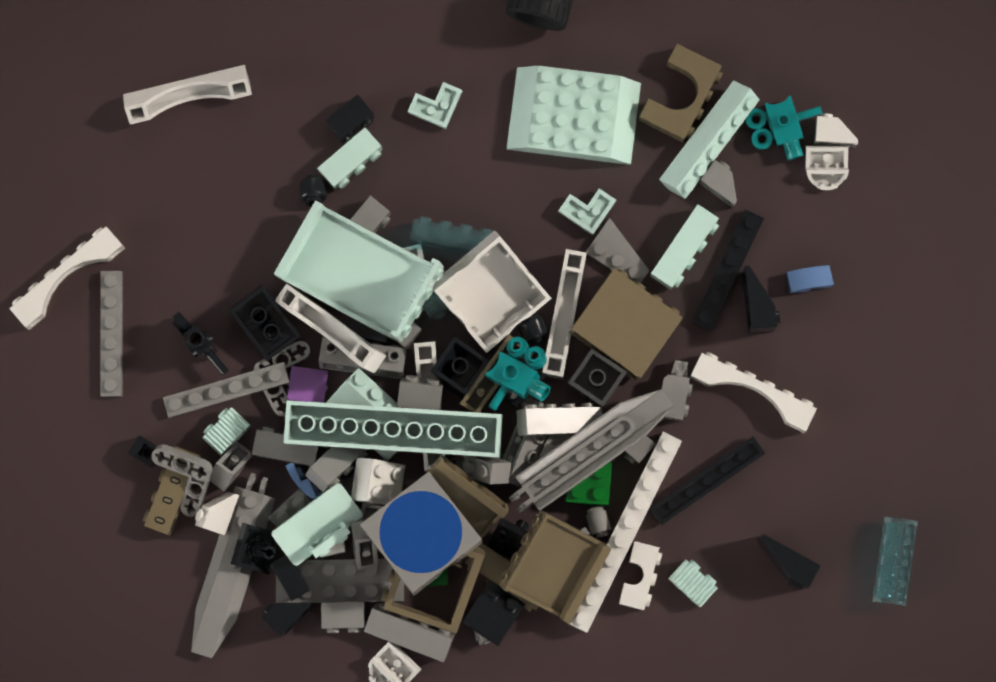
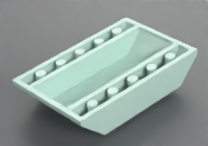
(574, 114)

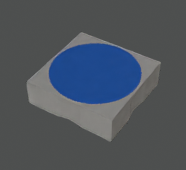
(421, 533)

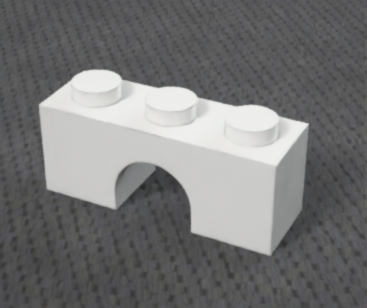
(646, 558)

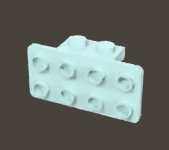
(318, 525)

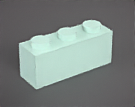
(350, 159)

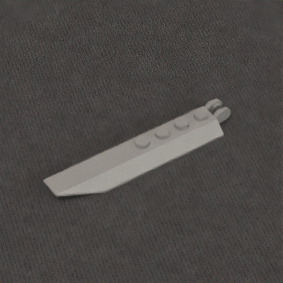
(590, 449)
(224, 582)

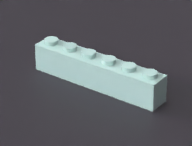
(709, 139)

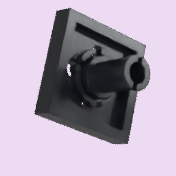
(508, 537)
(261, 548)

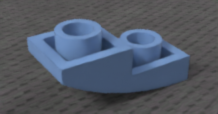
(809, 278)
(306, 485)

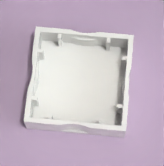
(490, 291)

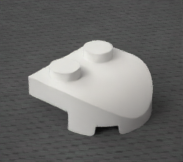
(826, 165)
(392, 665)

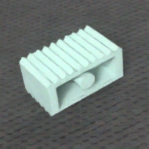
(226, 431)
(693, 582)

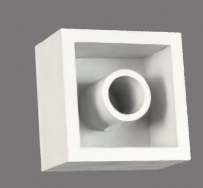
(377, 481)

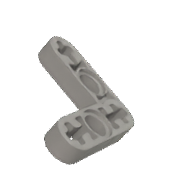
(293, 347)
(194, 475)

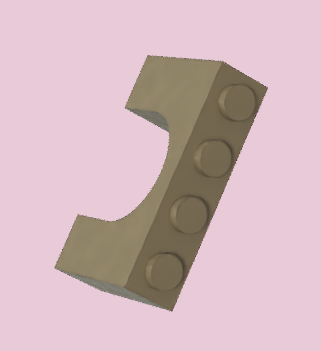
(703, 75)

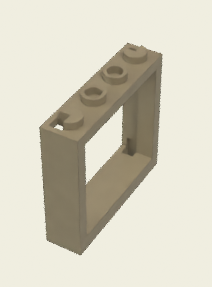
(452, 626)

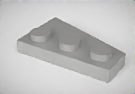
(615, 252)

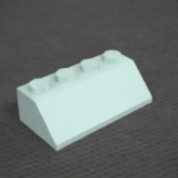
(363, 391)

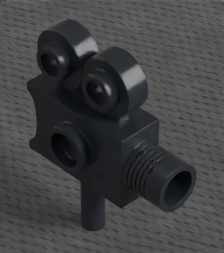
(205, 349)

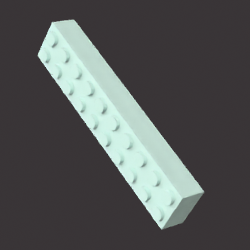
(393, 429)

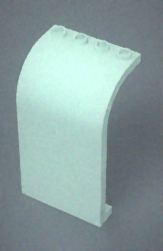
(358, 272)

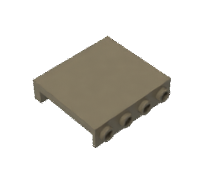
(626, 323)
(472, 499)
(555, 566)

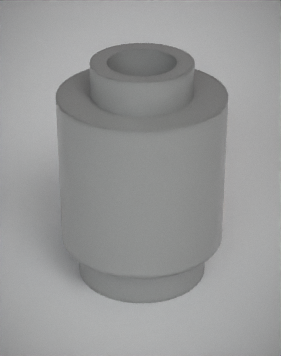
(598, 522)

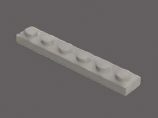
(111, 334)
(226, 390)

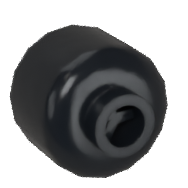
(312, 189)
(533, 328)

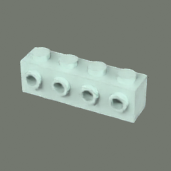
(684, 247)

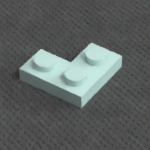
(438, 111)
(587, 216)

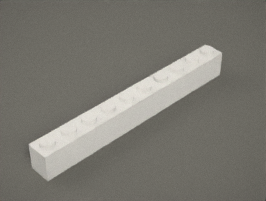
(627, 528)

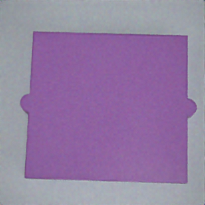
(307, 384)

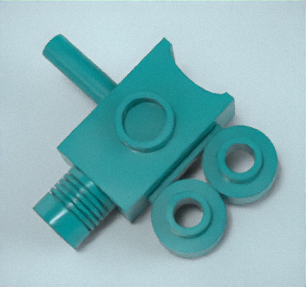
(783, 126)
(516, 375)

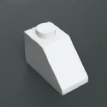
(832, 131)
(217, 513)

